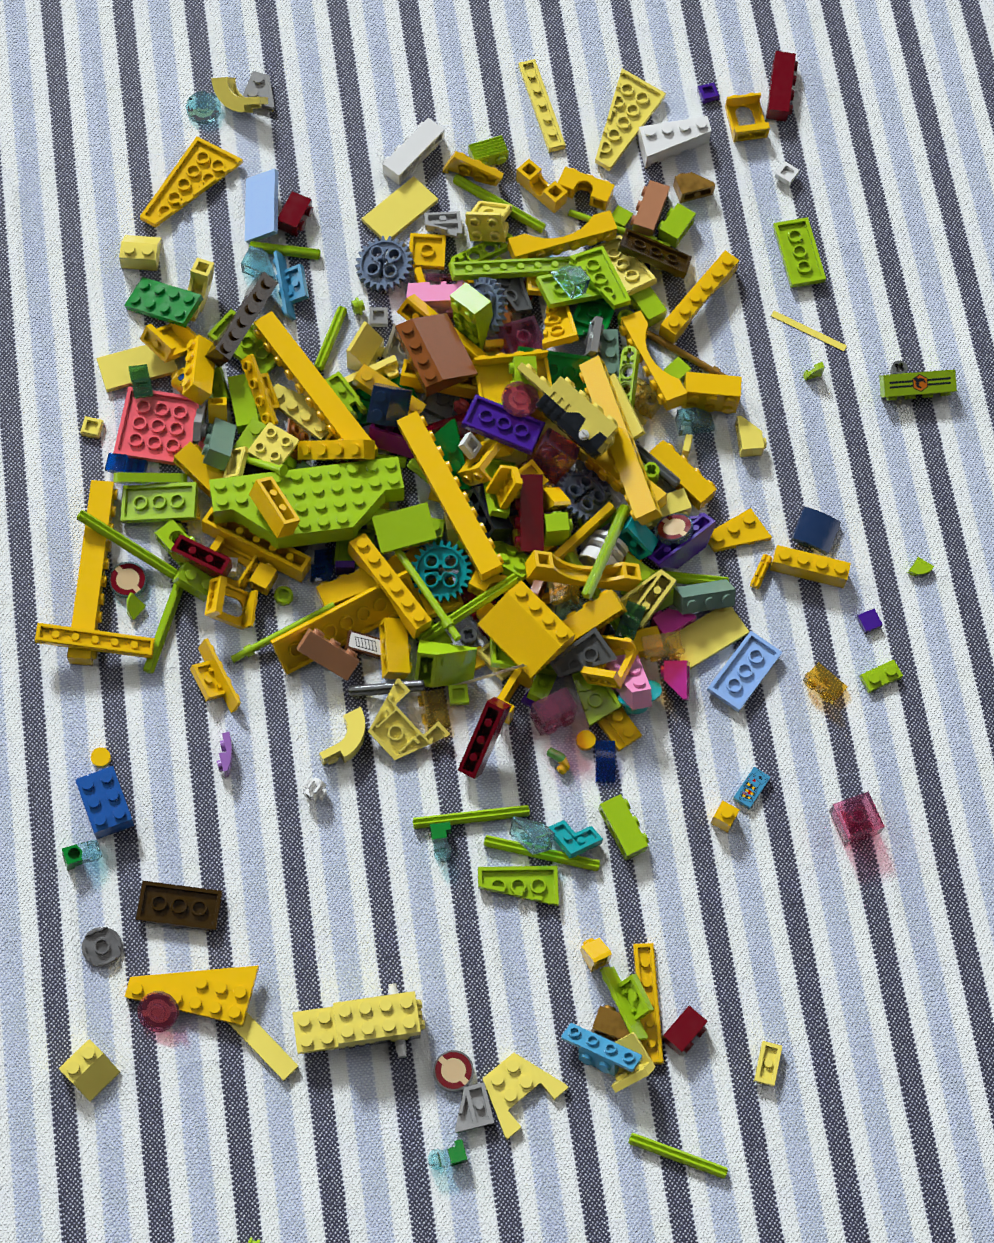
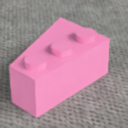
(435, 295)
(636, 688)

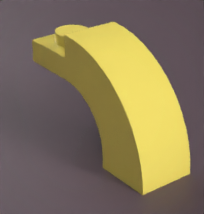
(228, 94)
(200, 281)
(351, 743)

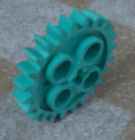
(442, 554)

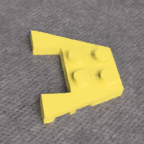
(396, 732)
(511, 1083)

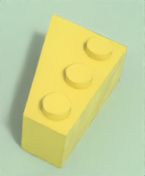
(651, 594)

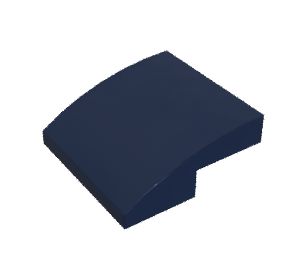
(816, 530)

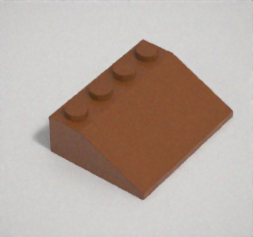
(435, 352)

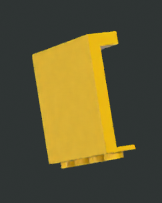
(495, 376)

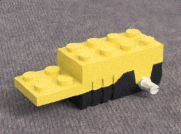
(573, 412)
(361, 1023)

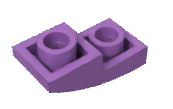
(226, 758)

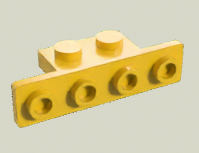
(261, 390)
(213, 678)

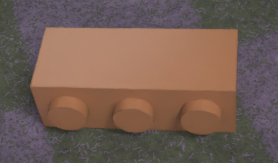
(650, 208)
(328, 653)

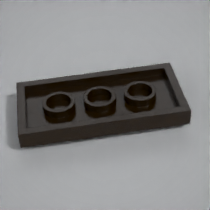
(654, 253)
(179, 906)

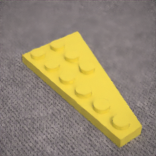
(629, 110)

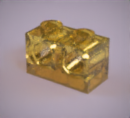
(645, 395)

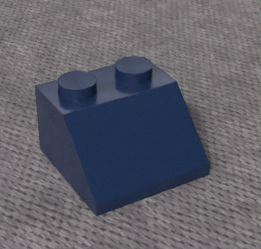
(388, 404)

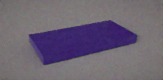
(495, 423)

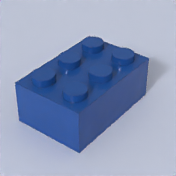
(104, 802)

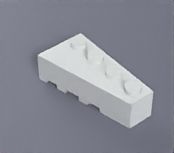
(672, 138)

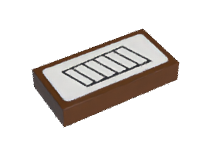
(363, 644)

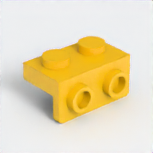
(505, 485)

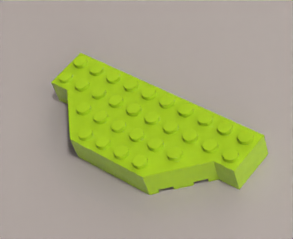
(328, 500)

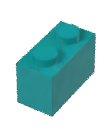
(638, 538)

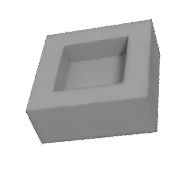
(378, 317)

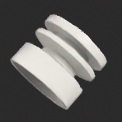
(590, 552)

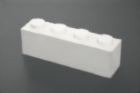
(413, 151)

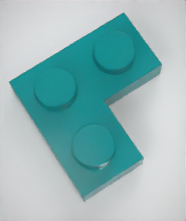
(575, 843)

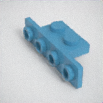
(291, 284)
(600, 1052)

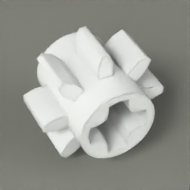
(314, 789)

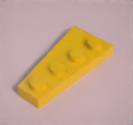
(559, 327)

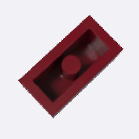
(294, 214)
(684, 1030)

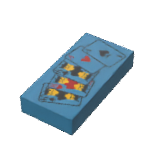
(751, 788)

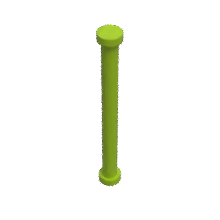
(280, 469)

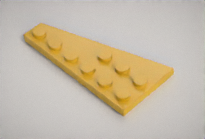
(193, 174)
(206, 993)

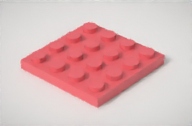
(155, 426)

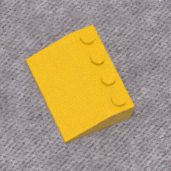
(526, 629)

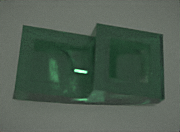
(140, 381)
(630, 621)

